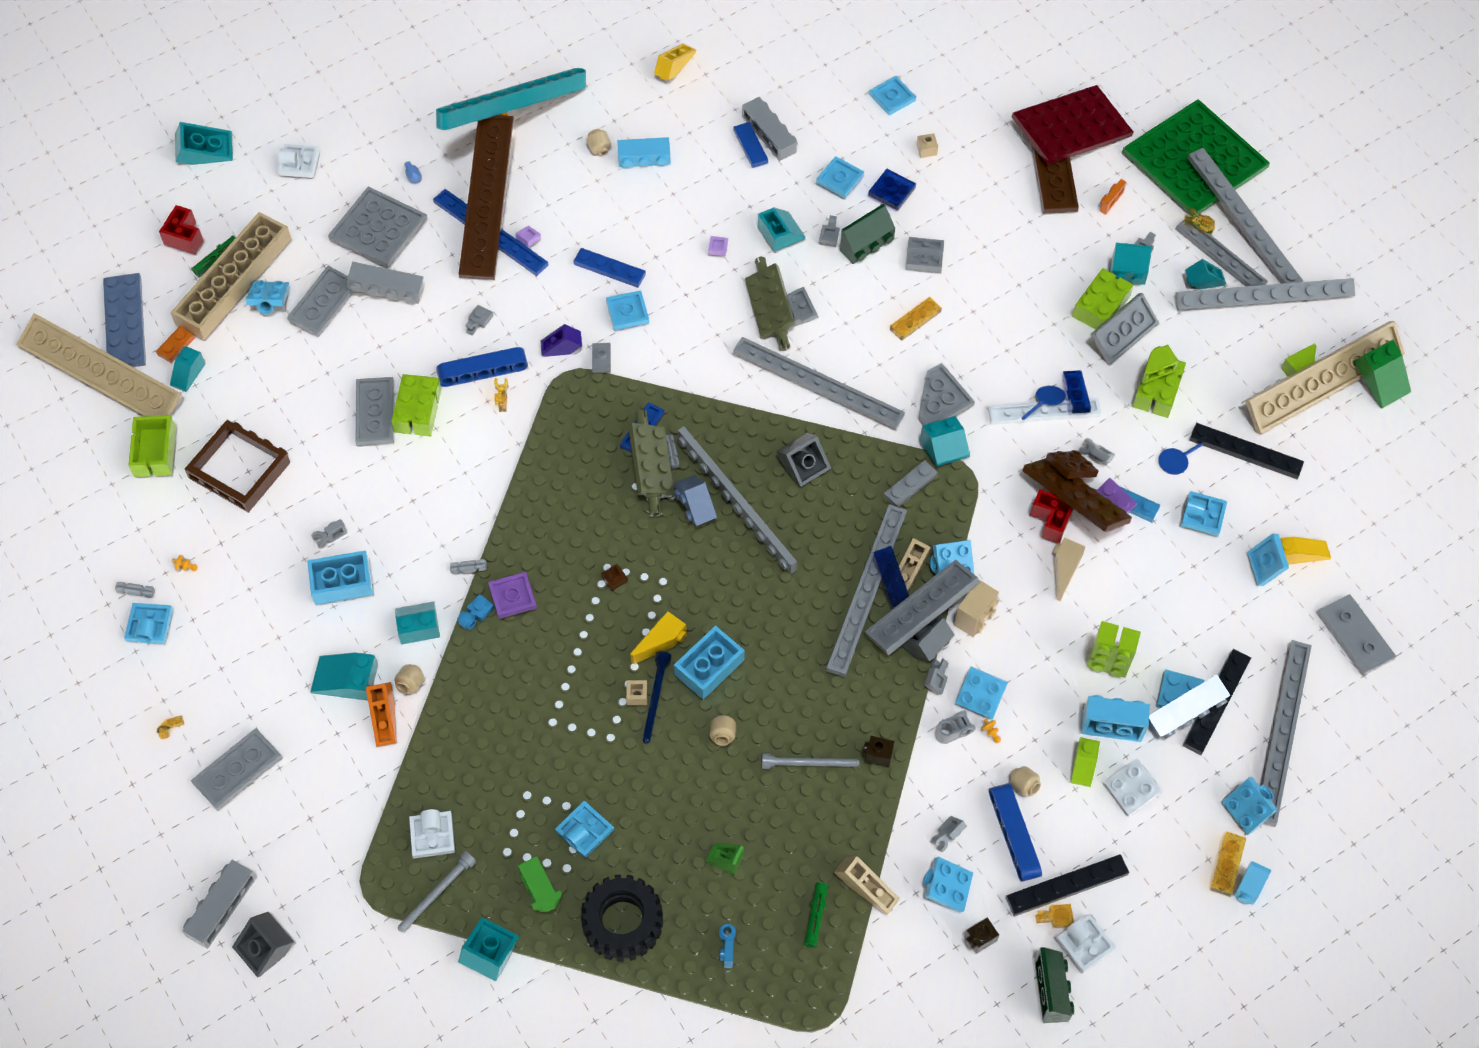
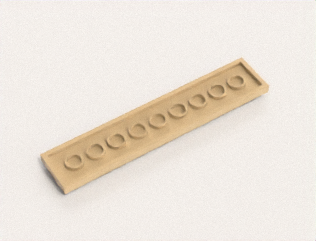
(97, 368)
(1316, 380)

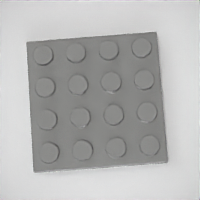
(377, 227)

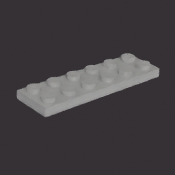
(922, 607)

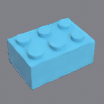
(340, 577)
(709, 662)
(1115, 718)

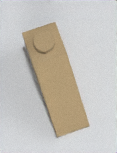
(914, 561)
(1065, 563)
(866, 883)

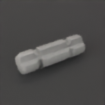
(673, 456)
(468, 566)
(134, 589)

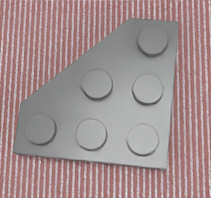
(942, 396)

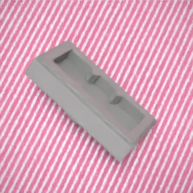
(601, 357)

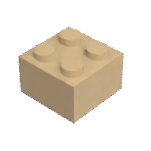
(976, 609)

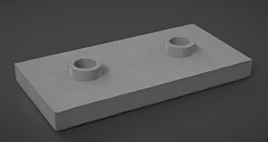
(321, 302)
(1124, 328)
(374, 411)
(1356, 634)
(236, 769)

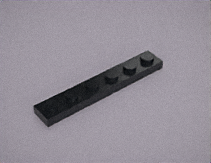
(1247, 451)
(1205, 726)
(1067, 885)

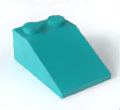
(202, 144)
(345, 675)

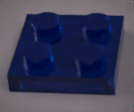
(892, 189)

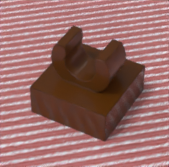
(614, 577)

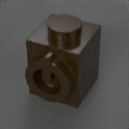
(878, 751)
(981, 936)

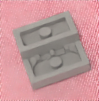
(925, 254)
(801, 307)

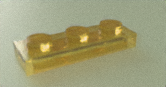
(915, 318)
(1228, 864)

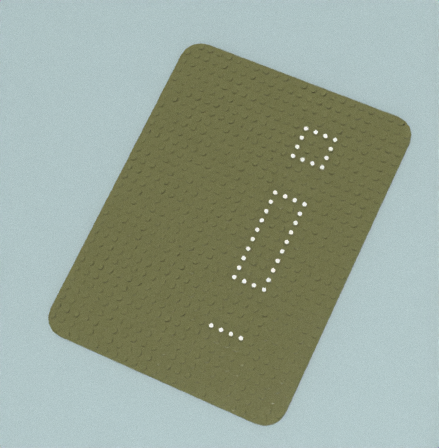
(539, 718)

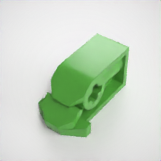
(538, 886)

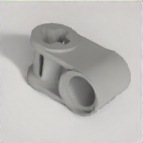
(957, 725)

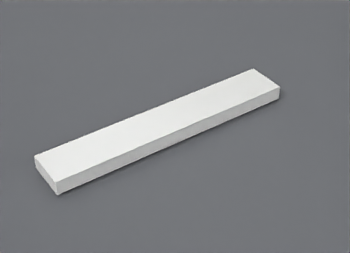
(1014, 412)

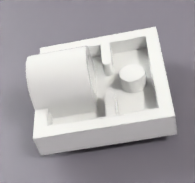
(298, 160)
(1133, 787)
(432, 833)
(1085, 943)

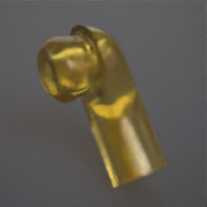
(167, 724)

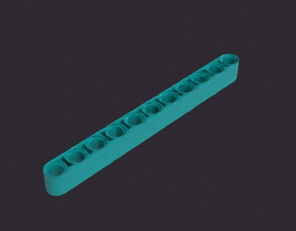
(510, 98)

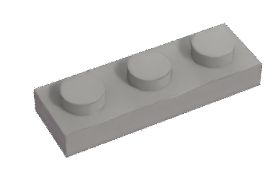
(910, 484)

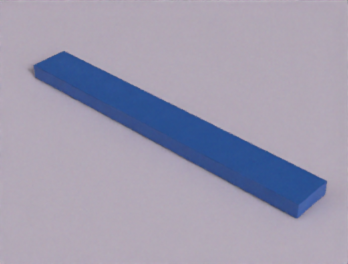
(507, 244)

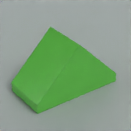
(726, 856)

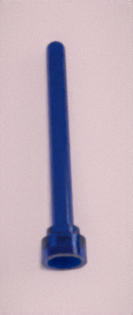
(662, 661)

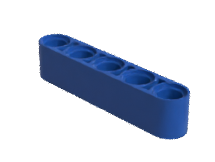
(482, 366)
(1015, 832)

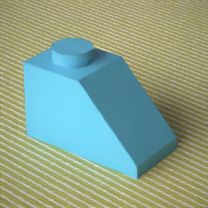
(1252, 883)

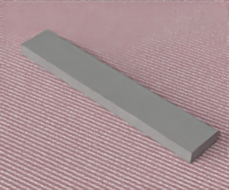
(1221, 255)

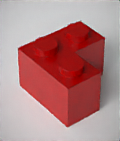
(180, 232)
(1054, 511)

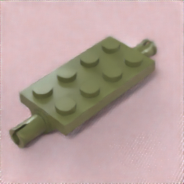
(770, 302)
(651, 462)

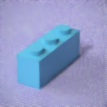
(644, 152)

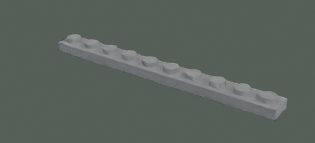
(1243, 217)
(1265, 293)
(819, 383)
(739, 504)
(865, 594)
(1285, 723)

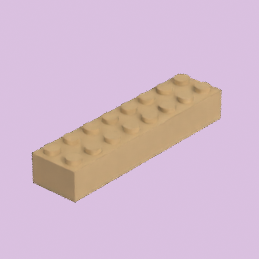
(231, 275)

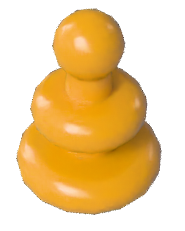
(185, 564)
(991, 730)

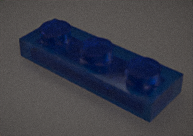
(1076, 391)
(891, 575)

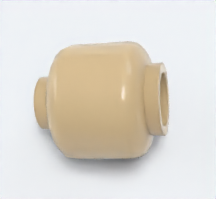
(598, 141)
(409, 679)
(722, 730)
(1025, 781)

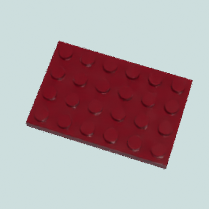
(1072, 124)

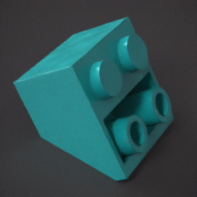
(779, 228)

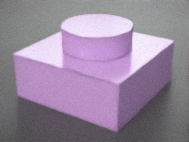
(528, 236)
(718, 246)

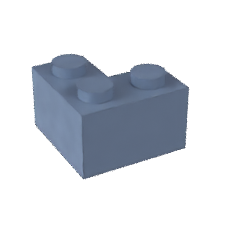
(696, 498)

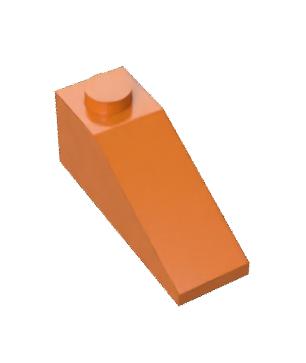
(382, 713)

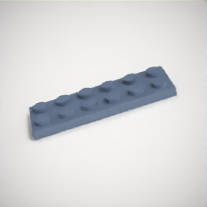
(125, 318)

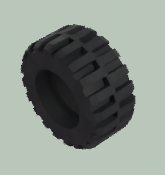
(618, 891)

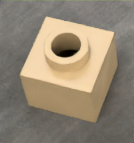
(927, 145)
(636, 687)

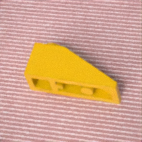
(673, 61)
(1304, 550)
(661, 638)

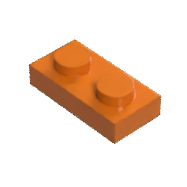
(1114, 194)
(174, 344)

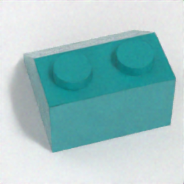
(1131, 262)
(945, 441)
(417, 623)
(488, 949)

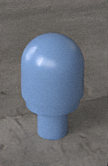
(412, 172)

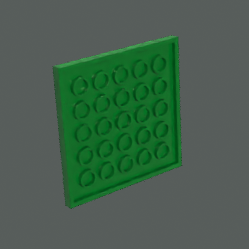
(1165, 150)

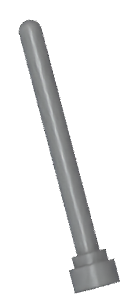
(770, 760)
(466, 861)

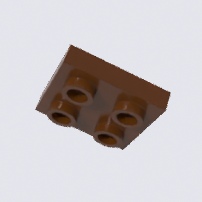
(1072, 464)

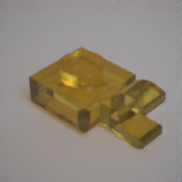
(1201, 222)
(501, 398)
(1058, 915)

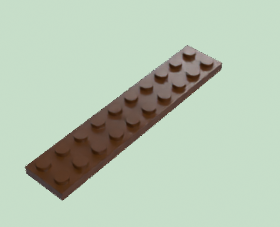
(486, 198)

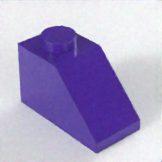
(561, 342)

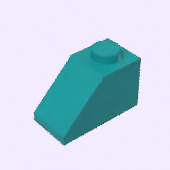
(1204, 275)
(186, 368)

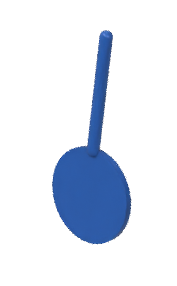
(1049, 396)
(1174, 460)

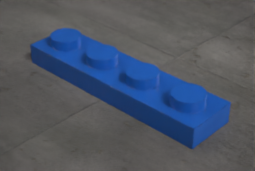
(609, 267)

